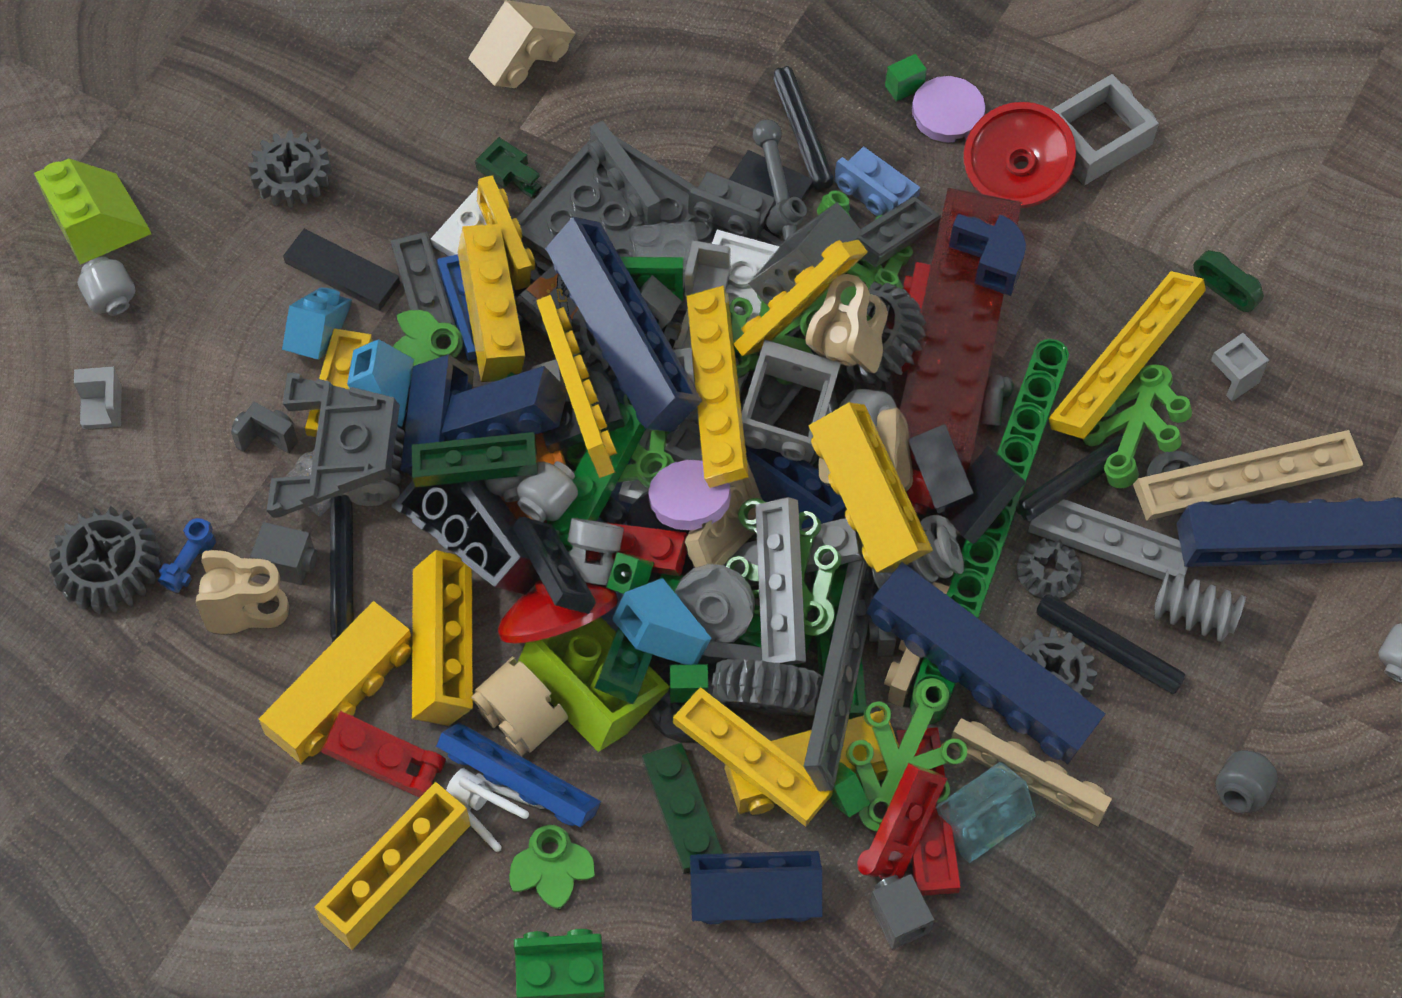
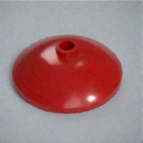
(1015, 135)
(538, 618)

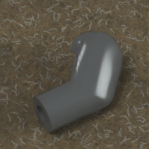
(995, 390)

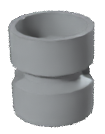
(594, 537)

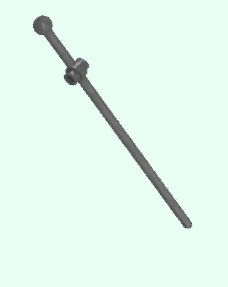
(788, 211)

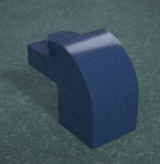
(998, 246)

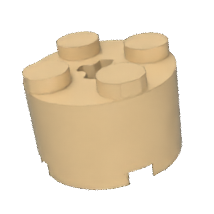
(520, 706)

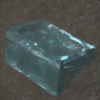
(987, 810)

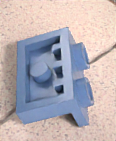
(873, 182)

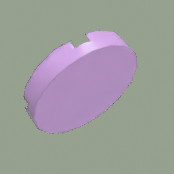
(947, 108)
(684, 498)

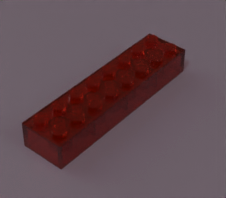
(960, 331)

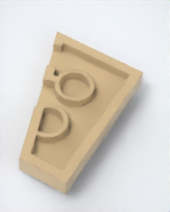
(723, 538)

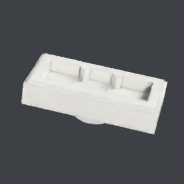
(448, 236)

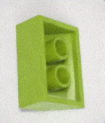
(90, 208)
(570, 670)

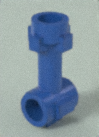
(199, 540)

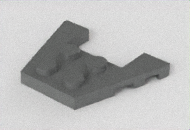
(351, 443)

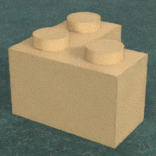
(517, 39)

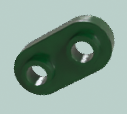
(1228, 280)

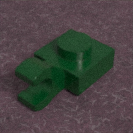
(508, 165)

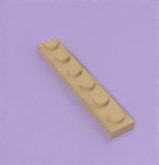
(1248, 474)

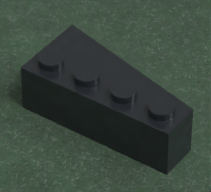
(474, 527)

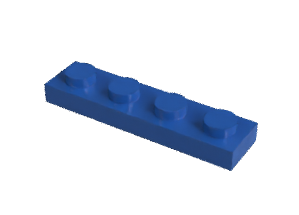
(509, 769)

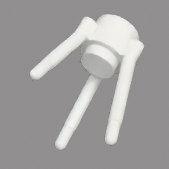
(474, 792)

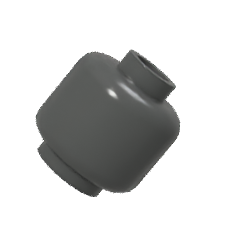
(1246, 781)

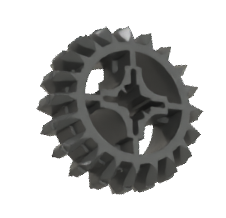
(898, 337)
(128, 540)
(766, 687)

